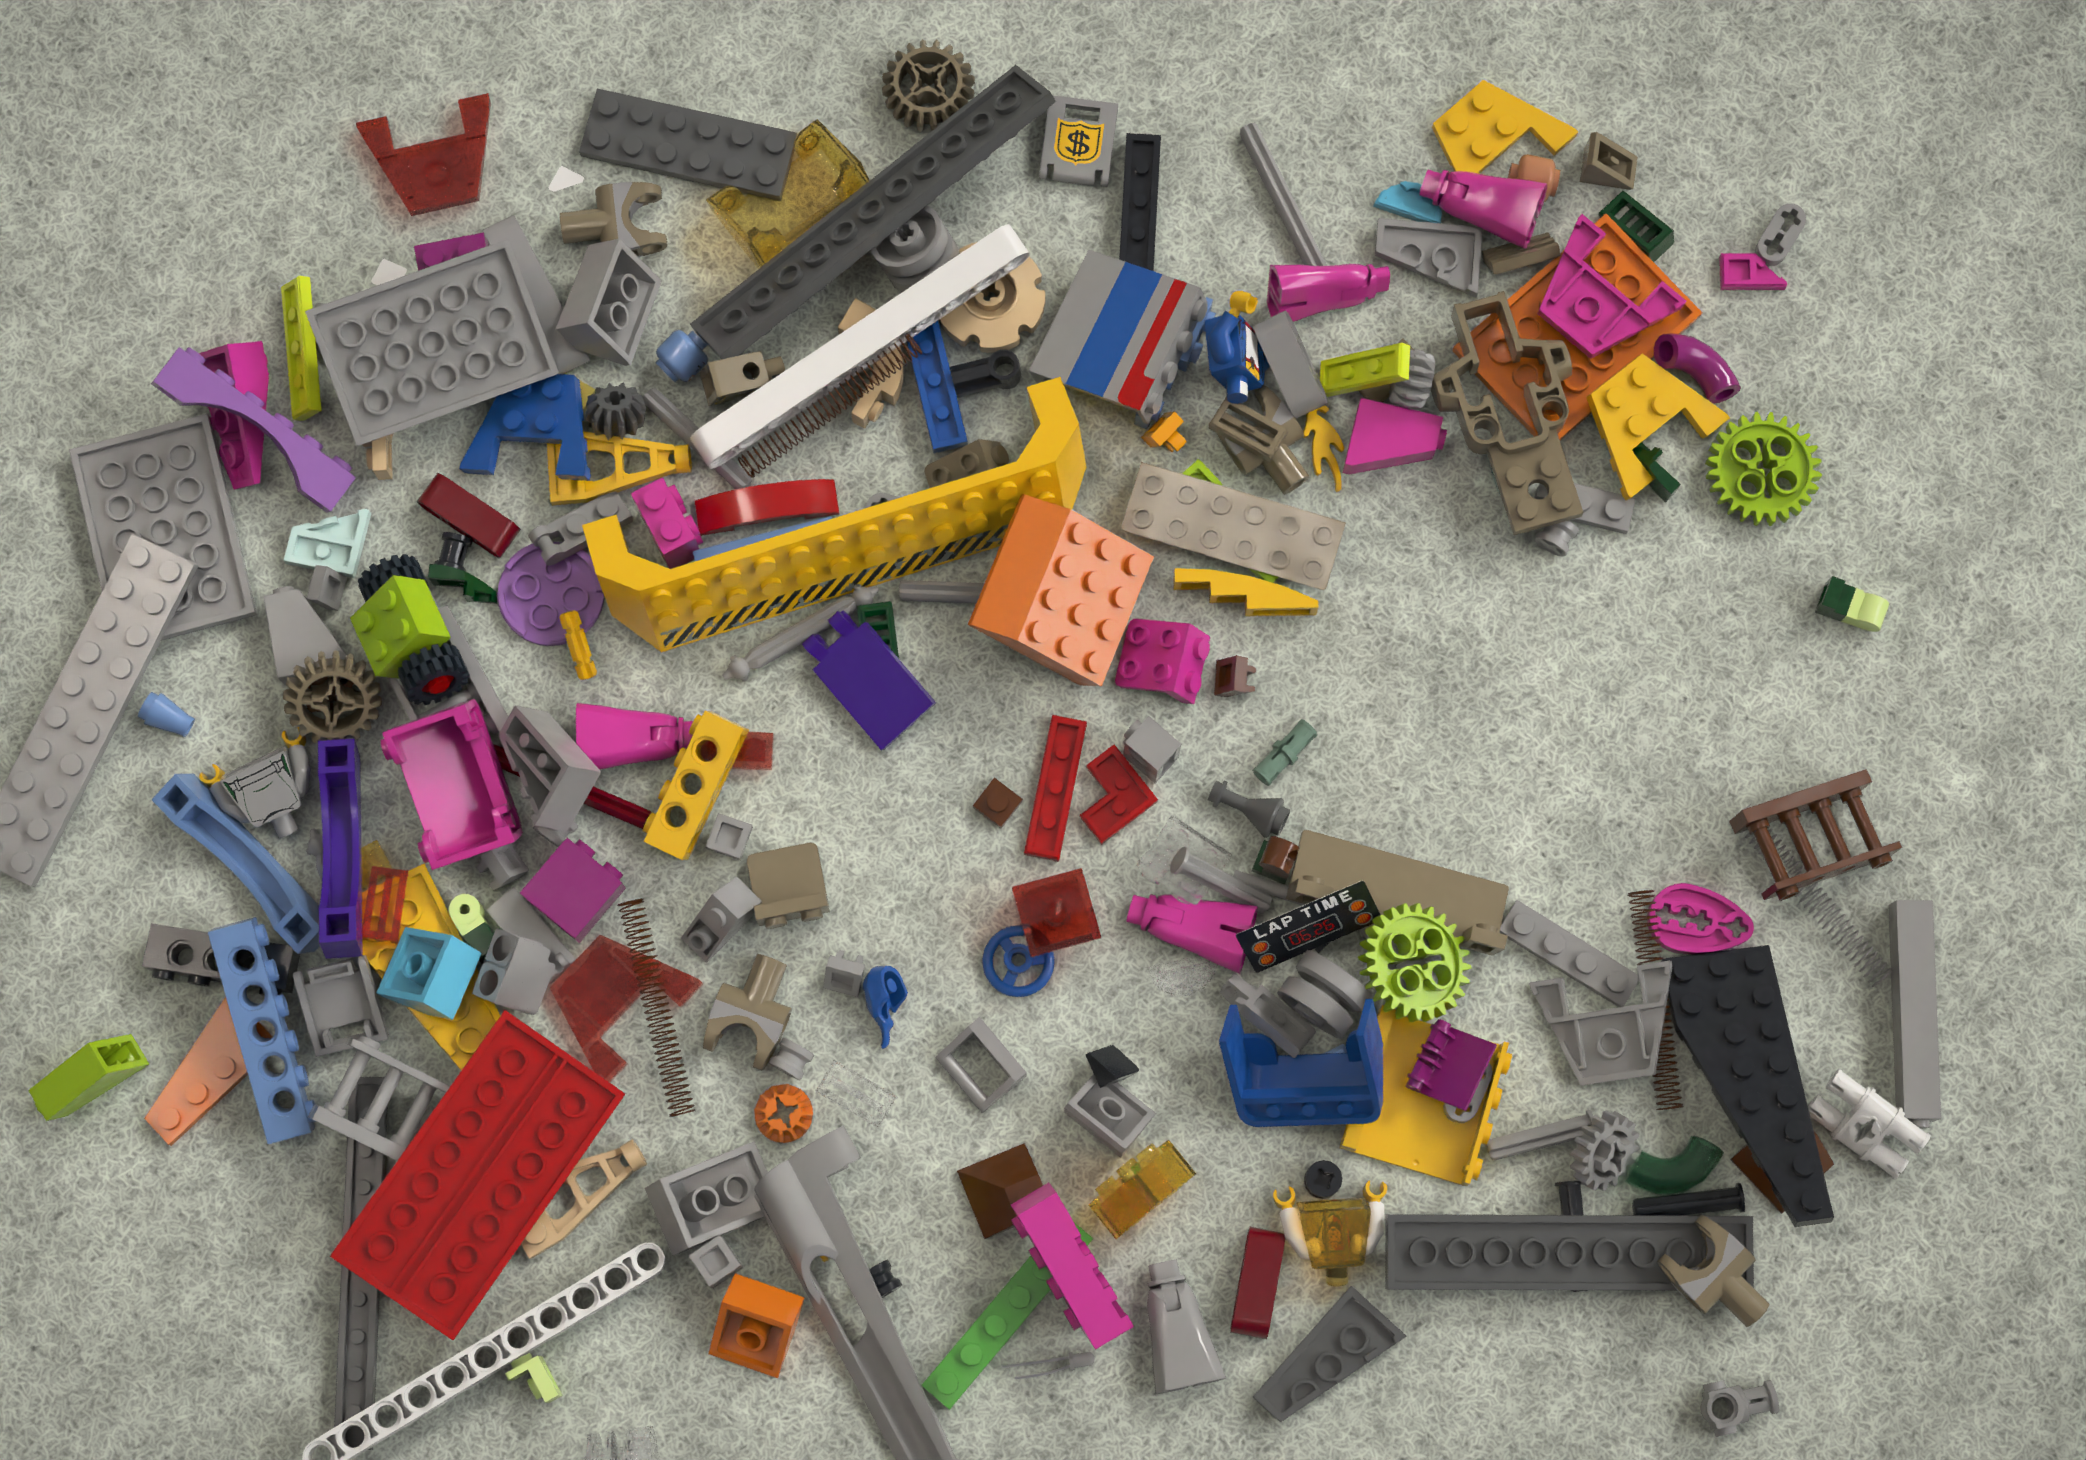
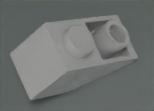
(720, 918)

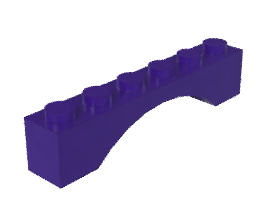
(342, 856)

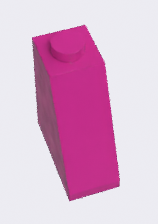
(1391, 437)

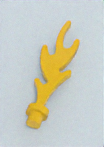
(1324, 436)

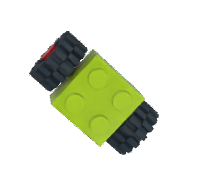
(406, 631)

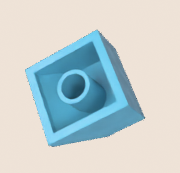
(429, 972)

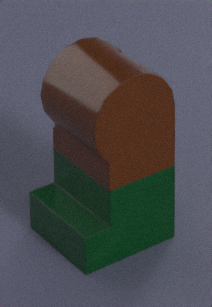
(1276, 859)

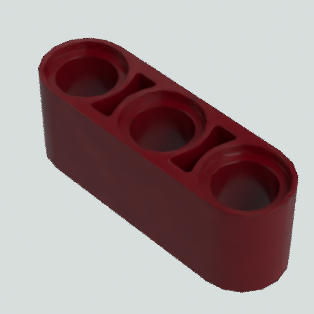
(468, 515)
(1258, 1283)

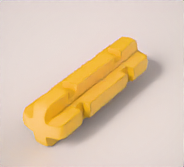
(578, 645)

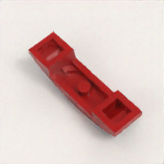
(766, 504)

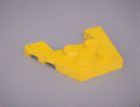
(1489, 123)
(1635, 406)

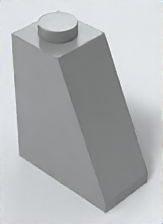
(296, 631)

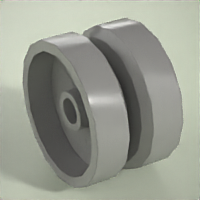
(915, 249)
(1324, 994)

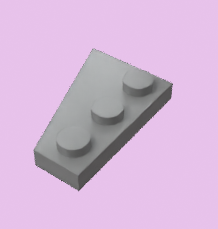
(1433, 250)

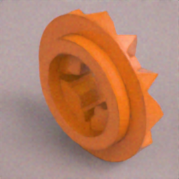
(799, 1119)

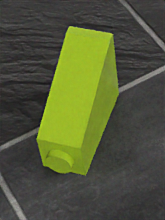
(87, 1075)

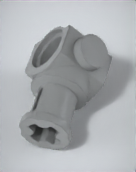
(1738, 1404)

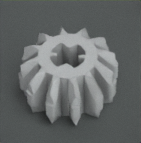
(1416, 390)

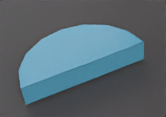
(1406, 202)

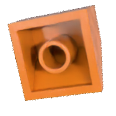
(755, 1325)

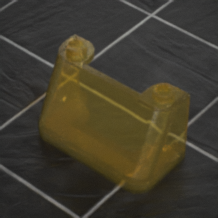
(815, 186)

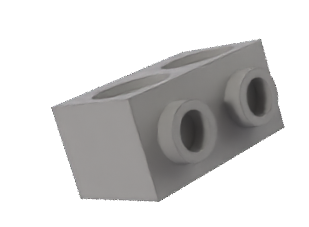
(1150, 748)

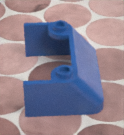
(1306, 1088)

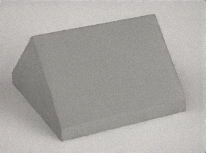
(1109, 1114)

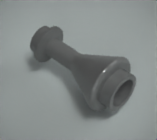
(1264, 813)

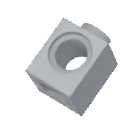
(716, 1261)

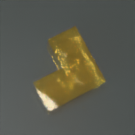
(1140, 1187)

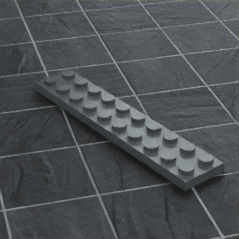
(1546, 1250)

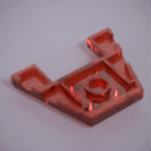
(437, 171)
(602, 988)

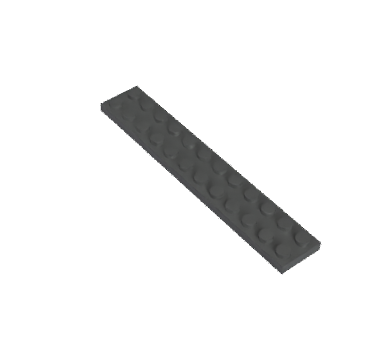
(872, 213)

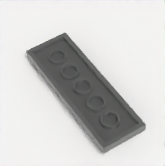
(688, 144)

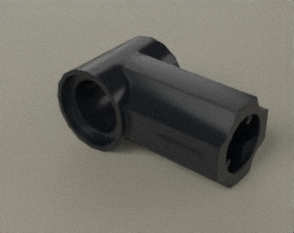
(982, 376)

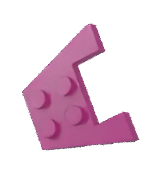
(1589, 307)

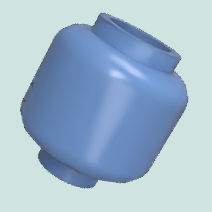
(682, 355)

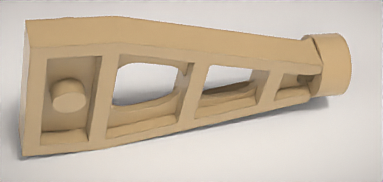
(551, 1231)

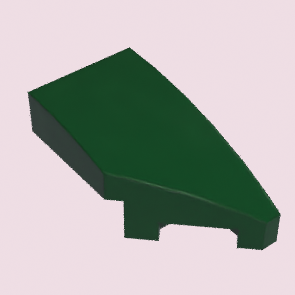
(1663, 483)
(474, 588)

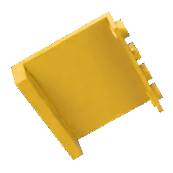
(1413, 1126)

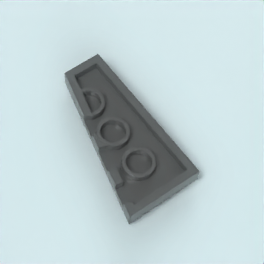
(1333, 1350)

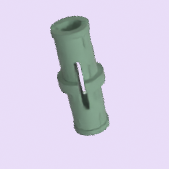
(1285, 752)

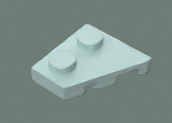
(329, 543)

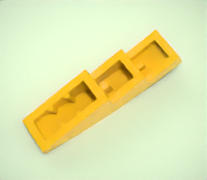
(1259, 596)

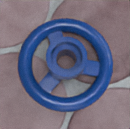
(1006, 986)

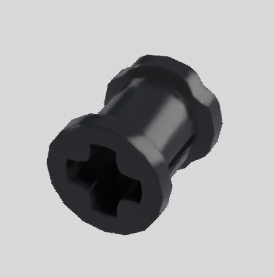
(454, 550)

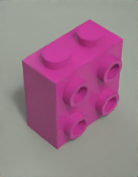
(663, 516)

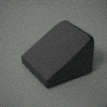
(1110, 1065)

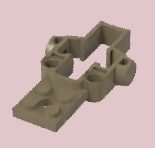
(1527, 460)

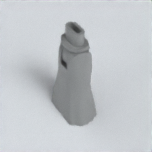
(1179, 1338)

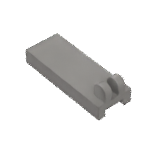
(518, 917)

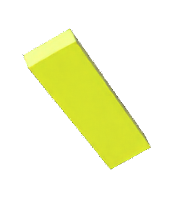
(300, 349)

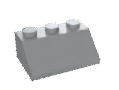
(609, 302)

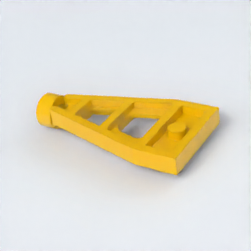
(578, 491)

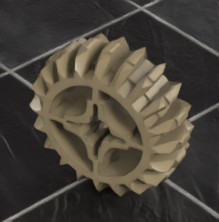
(911, 63)
(317, 697)

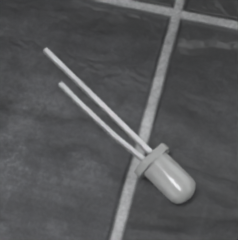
(1076, 1360)

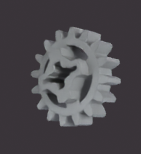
(1604, 1153)

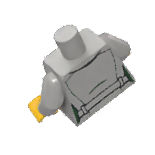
(265, 787)

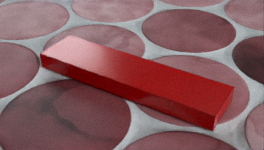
(1055, 788)

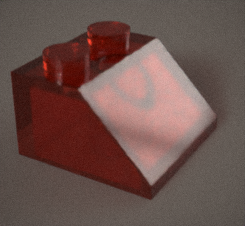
(1055, 912)

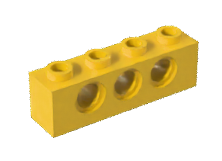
(728, 740)

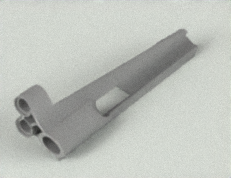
(812, 1224)

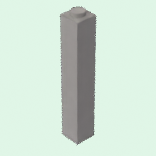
(1914, 1011)

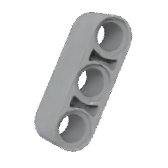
(1290, 364)

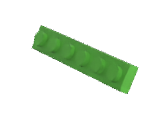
(990, 1331)

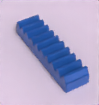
(937, 391)

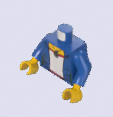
(1234, 350)

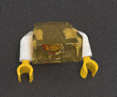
(1334, 1231)

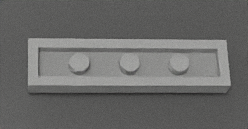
(1569, 954)

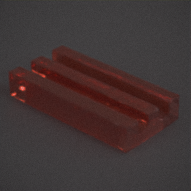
(380, 935)

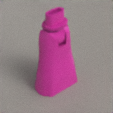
(1489, 202)
(1317, 289)
(628, 736)
(1202, 928)

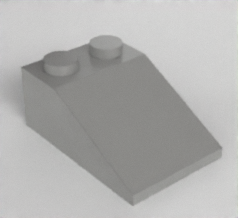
(708, 1198)

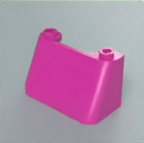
(454, 783)

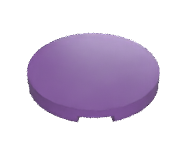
(536, 594)

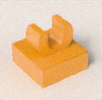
(1165, 432)

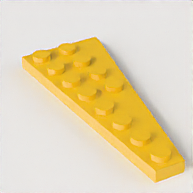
(427, 912)

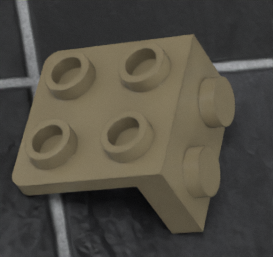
(966, 461)
(788, 885)

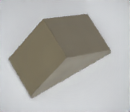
(1607, 163)

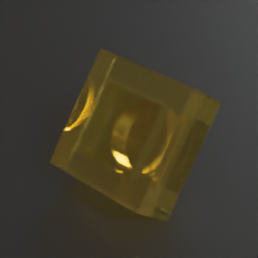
(373, 856)

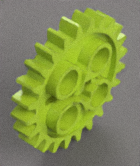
(1795, 467)
(1422, 996)

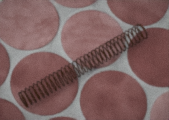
(752, 475)
(1634, 894)
(632, 903)

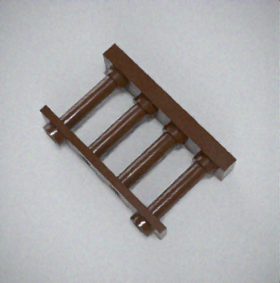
(1818, 801)

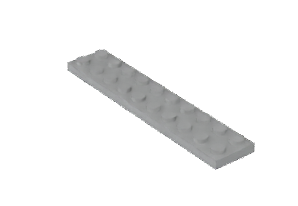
(87, 704)

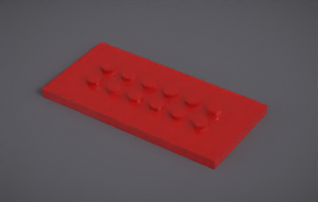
(478, 1175)

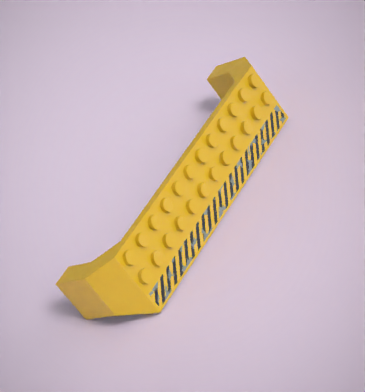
(836, 554)

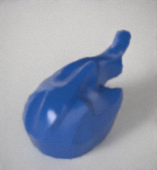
(884, 991)

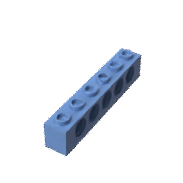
(277, 1121)

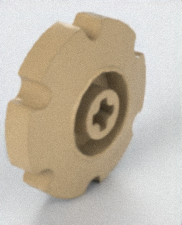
(998, 322)

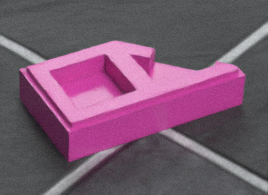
(1747, 272)

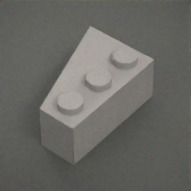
(550, 765)

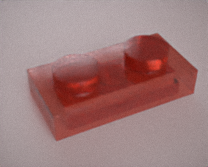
(754, 754)

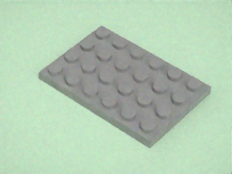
(432, 342)
(175, 495)

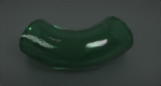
(1675, 1173)

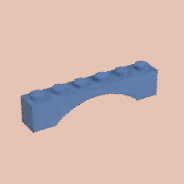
(284, 901)

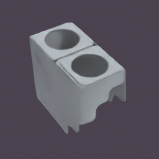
(514, 972)

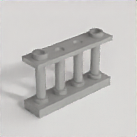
(479, 689)
(366, 1129)

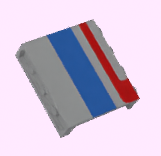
(1120, 333)

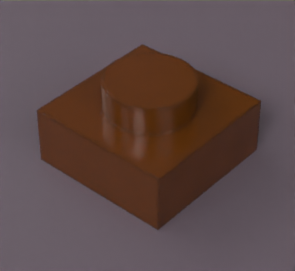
(997, 803)

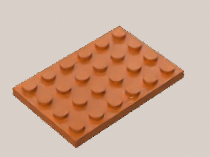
(1623, 266)

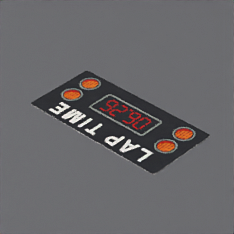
(1308, 926)

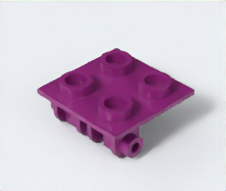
(1450, 1065)

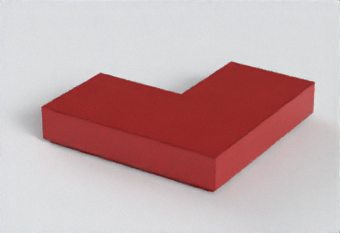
(1124, 799)

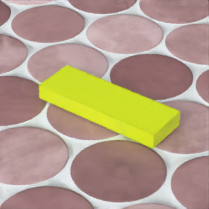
(1365, 369)

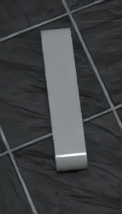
(541, 293)

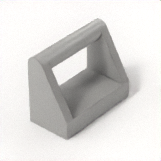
(996, 1051)

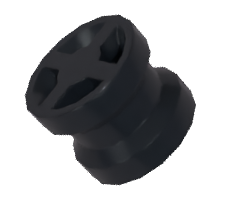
(1317, 1182)
(884, 1279)

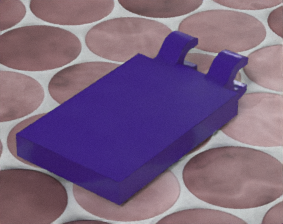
(869, 680)

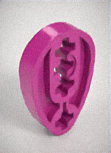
(1716, 910)

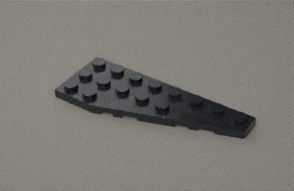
(1740, 1038)

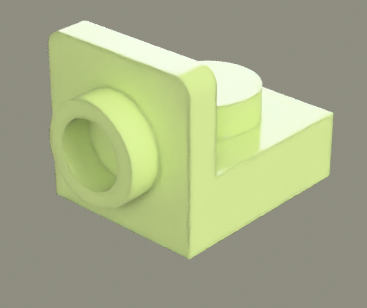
(541, 1383)

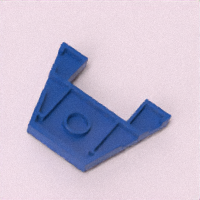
(538, 414)

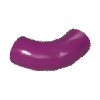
(1698, 361)

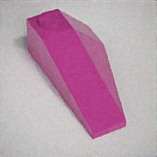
(241, 440)

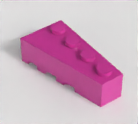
(1071, 1266)

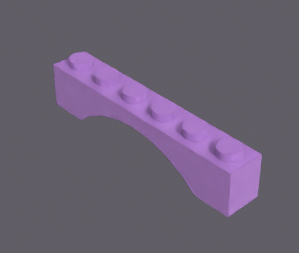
(315, 474)

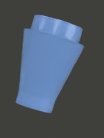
(164, 714)

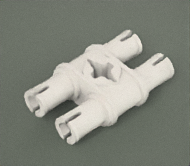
(1867, 1141)

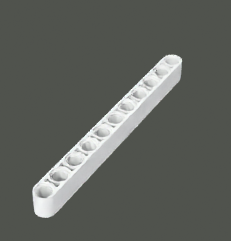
(858, 345)
(499, 1341)

